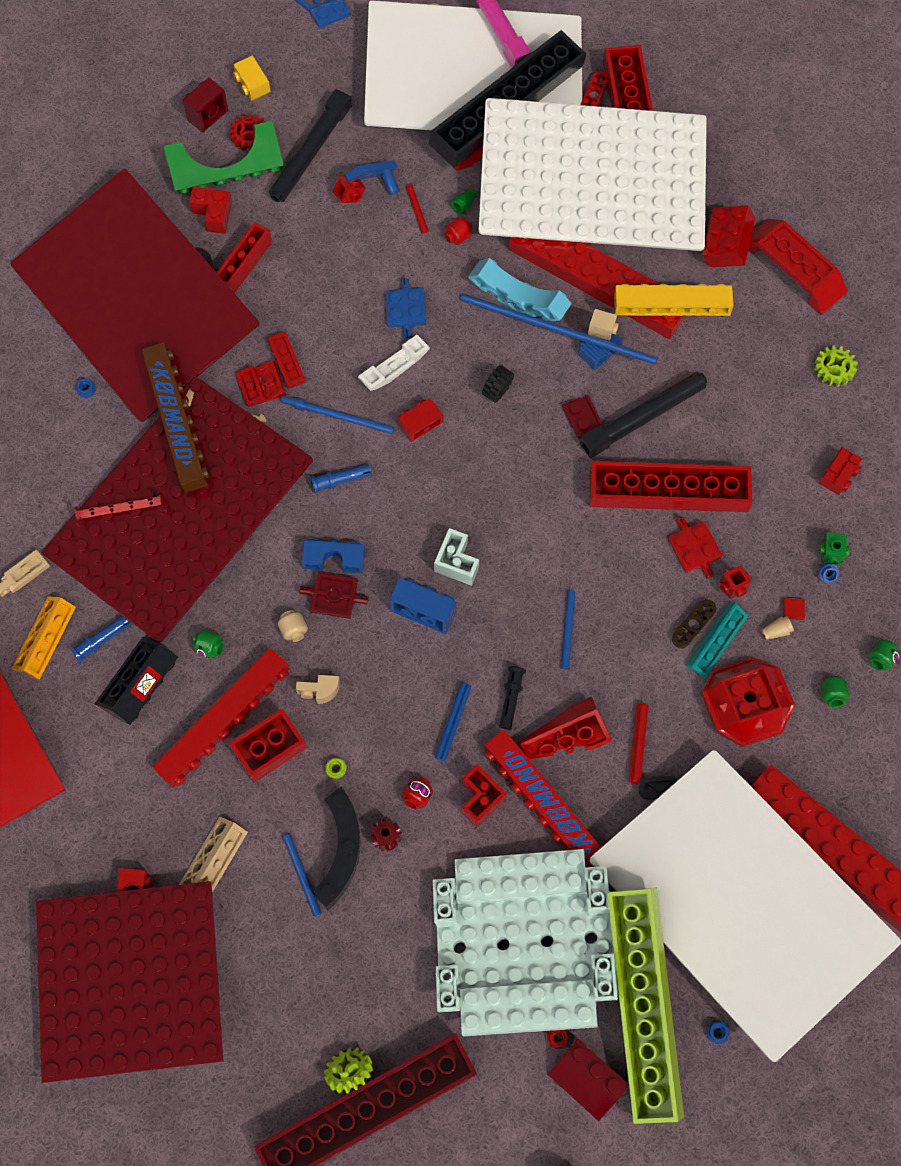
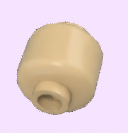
(292, 626)

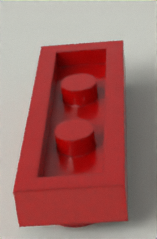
(286, 360)

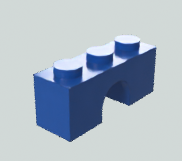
(317, 551)

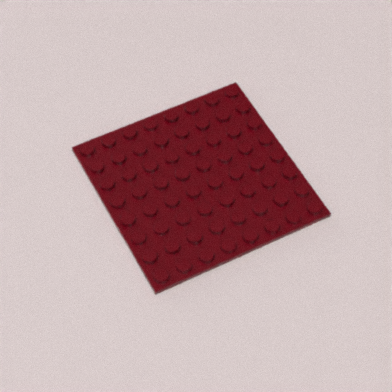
(128, 982)

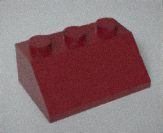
(588, 1080)

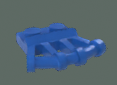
(326, 12)

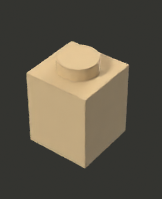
(603, 325)

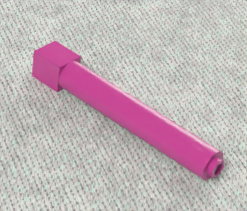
(514, 47)

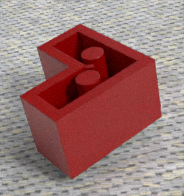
(215, 205)
(486, 794)

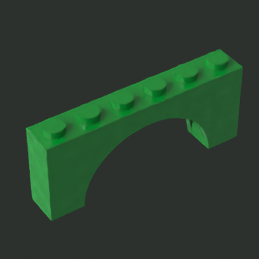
(262, 157)

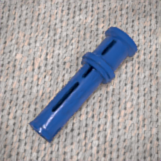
(331, 479)
(92, 643)

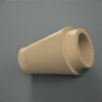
(778, 628)

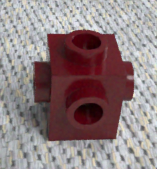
(389, 842)

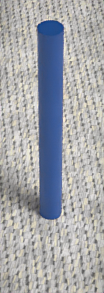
(568, 630)
(302, 875)

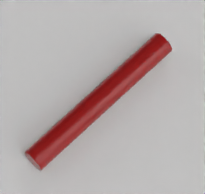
(417, 210)

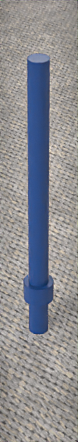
(301, 404)

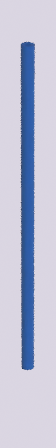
(559, 329)

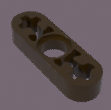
(689, 638)

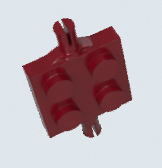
(334, 595)

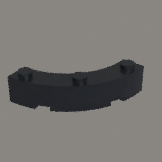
(347, 852)

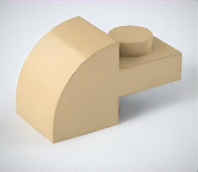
(323, 690)

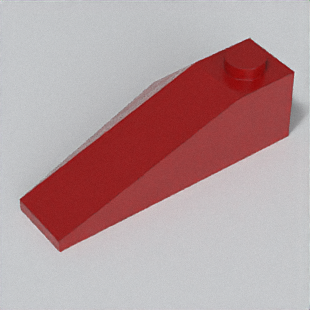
(572, 728)

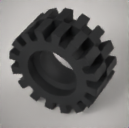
(497, 383)

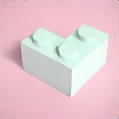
(452, 560)

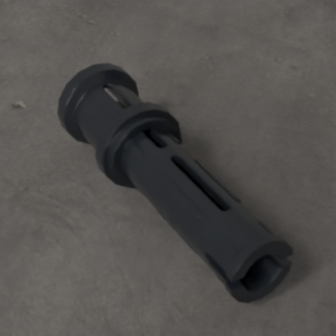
(513, 688)

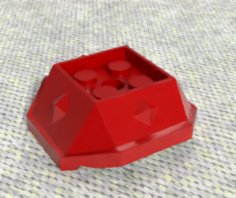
(746, 721)

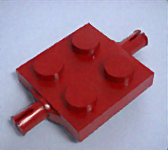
(695, 547)

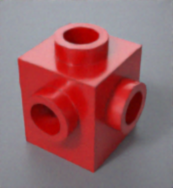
(348, 191)
(737, 576)

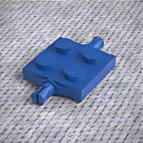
(406, 307)

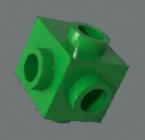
(834, 548)

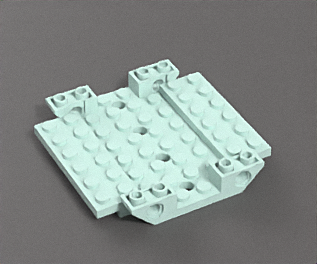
(527, 983)

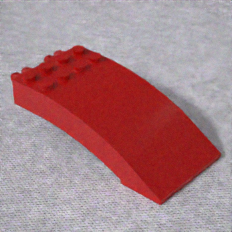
(25, 768)

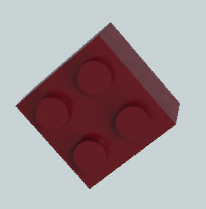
(205, 104)

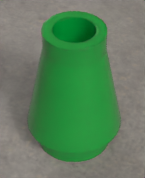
(463, 201)

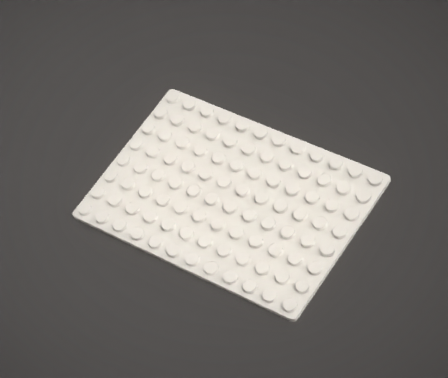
(439, 57)
(593, 175)
(748, 904)

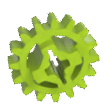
(832, 371)
(348, 1070)

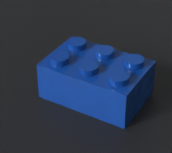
(423, 605)

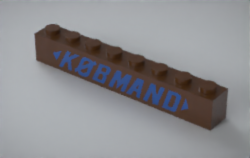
(175, 418)

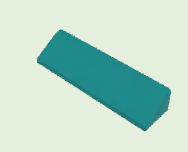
(715, 638)

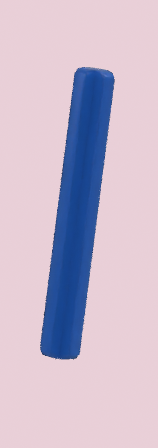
(453, 721)

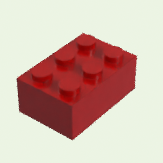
(729, 236)
(268, 745)

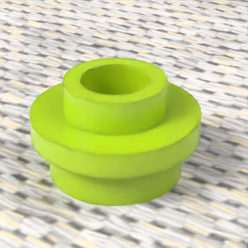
(335, 761)

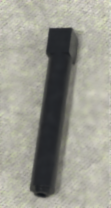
(335, 111)
(602, 437)

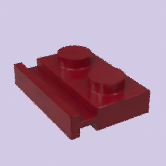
(582, 415)

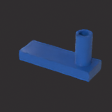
(376, 170)

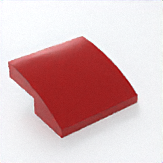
(253, 387)

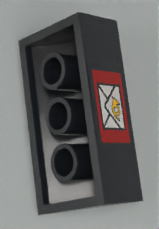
(136, 680)

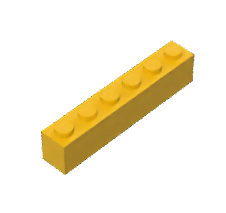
(673, 300)

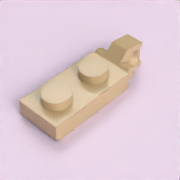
(23, 573)

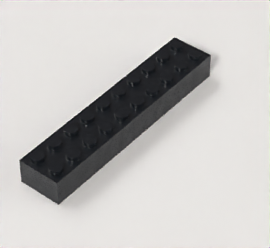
(526, 81)

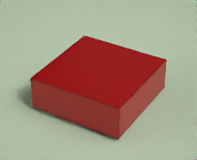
(794, 608)

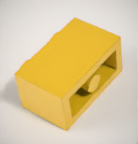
(251, 77)

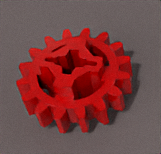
(246, 132)

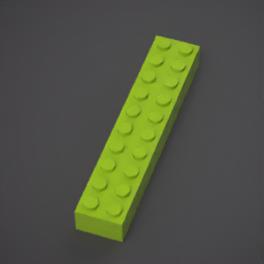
(645, 1006)

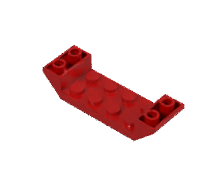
(800, 262)

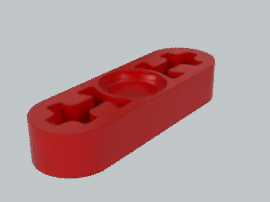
(593, 87)

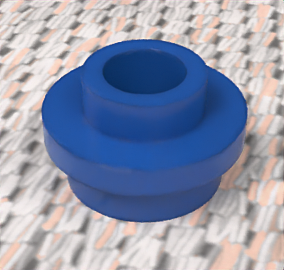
(85, 382)
(833, 576)
(710, 1032)

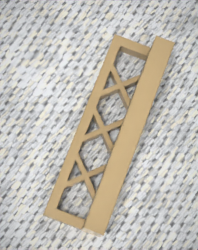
(219, 857)

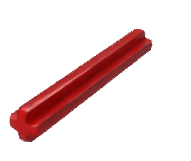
(638, 744)

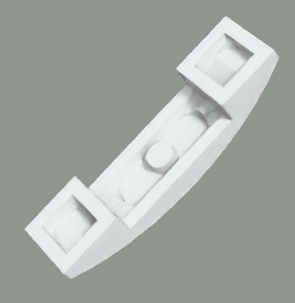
(395, 365)

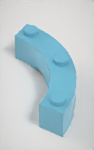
(519, 295)

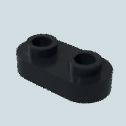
(658, 785)

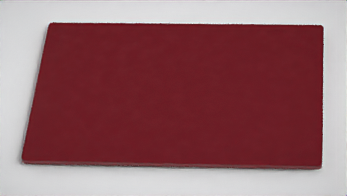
(129, 281)
(163, 558)

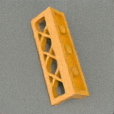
(44, 637)

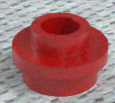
(558, 1045)

